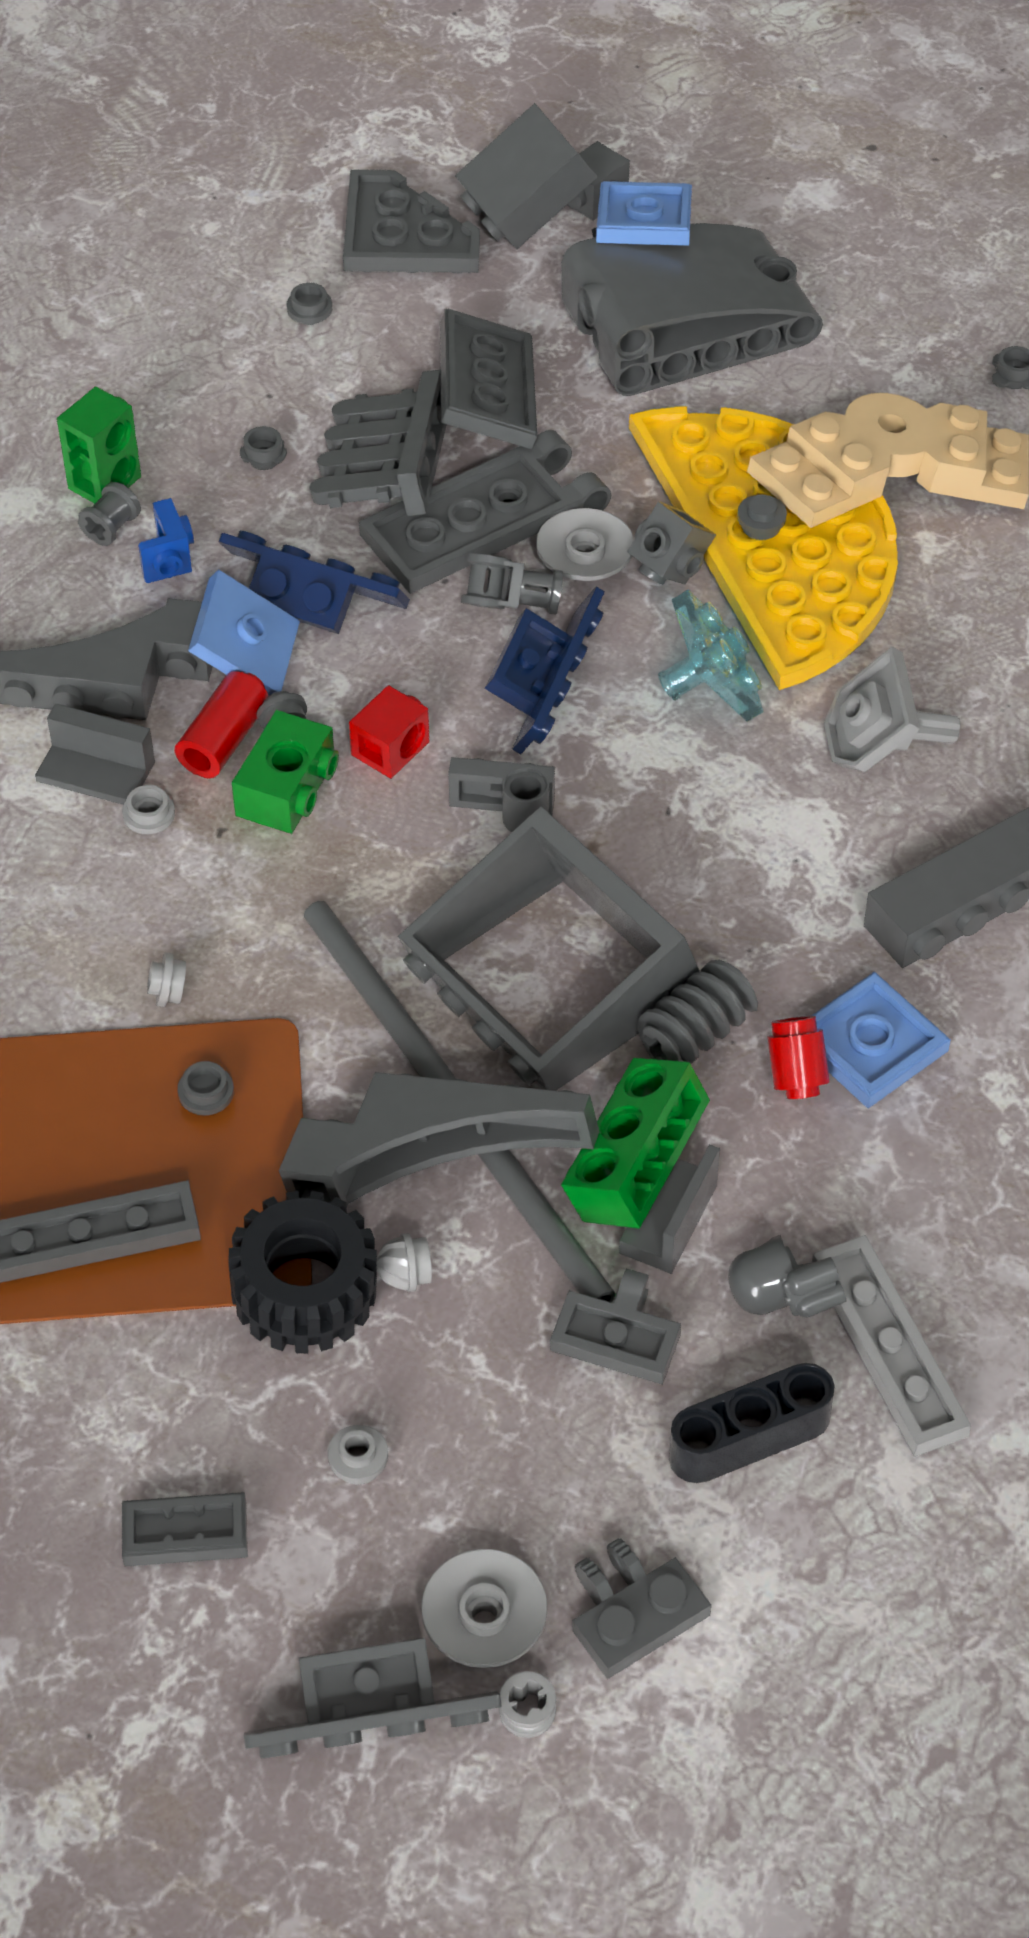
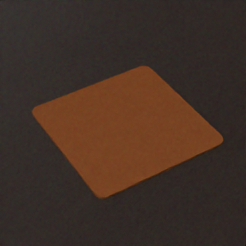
(106, 1120)

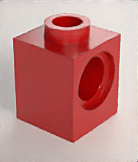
(389, 731)

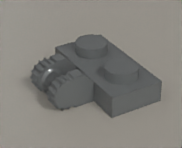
(638, 1617)

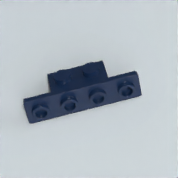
(306, 588)
(536, 665)

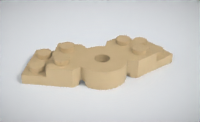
(845, 459)

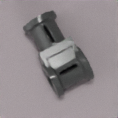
(507, 585)

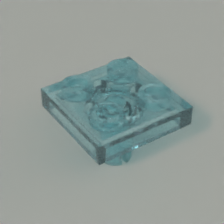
(713, 658)

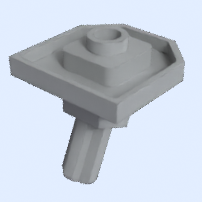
(879, 715)

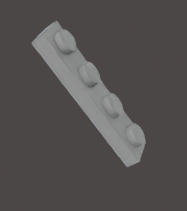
(895, 1350)

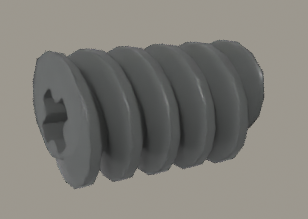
(697, 1013)

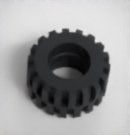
(297, 1231)

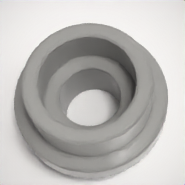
(148, 810)
(167, 980)
(362, 1468)

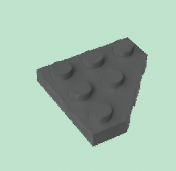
(403, 230)

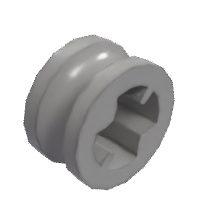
(537, 1719)

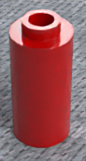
(221, 724)

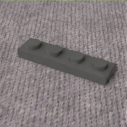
(97, 1231)

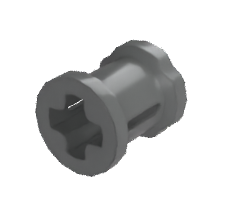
(109, 513)

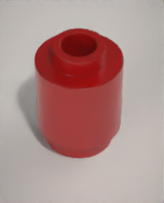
(798, 1057)

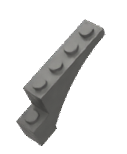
(108, 671)
(427, 1122)

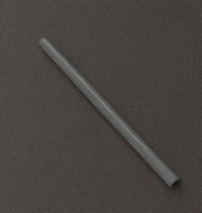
(429, 1064)

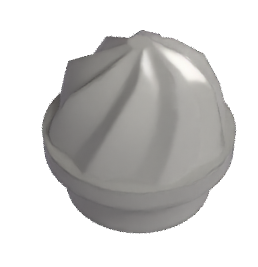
(405, 1262)

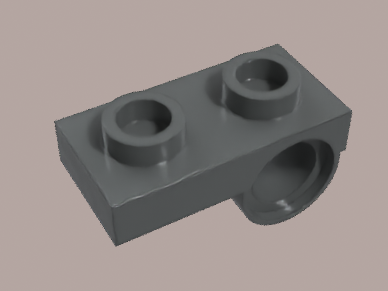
(502, 787)

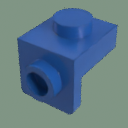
(169, 552)

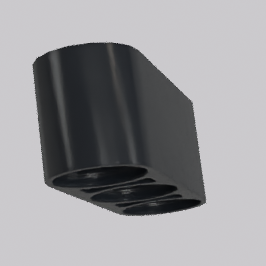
(737, 1445)

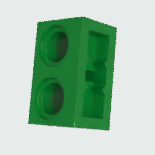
(98, 444)

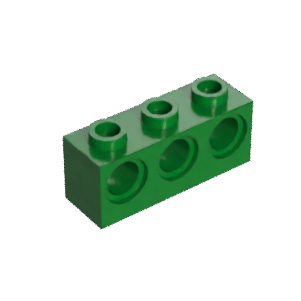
(637, 1142)

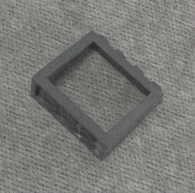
(505, 881)

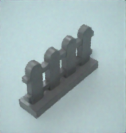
(383, 448)

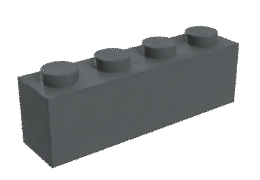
(952, 892)

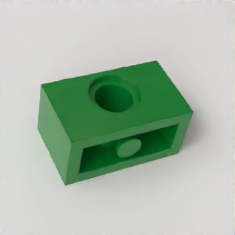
(284, 772)

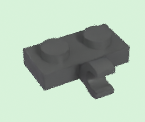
(617, 1332)

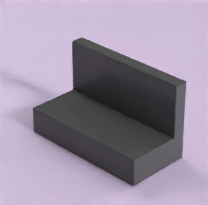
(96, 754)
(673, 1214)

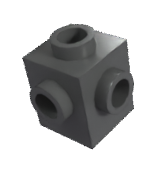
(670, 545)

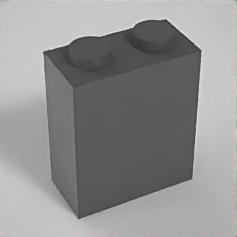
(524, 178)

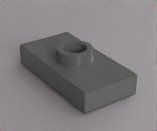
(184, 1529)

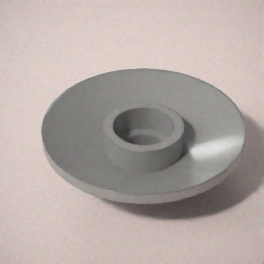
(585, 544)
(479, 1583)

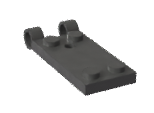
(469, 515)

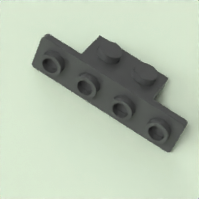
(367, 1691)

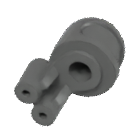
(771, 1280)

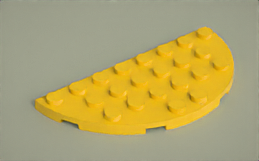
(805, 591)

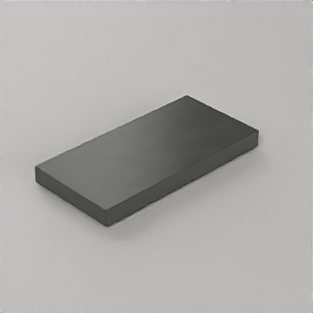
(487, 378)

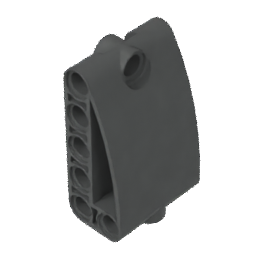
(683, 307)

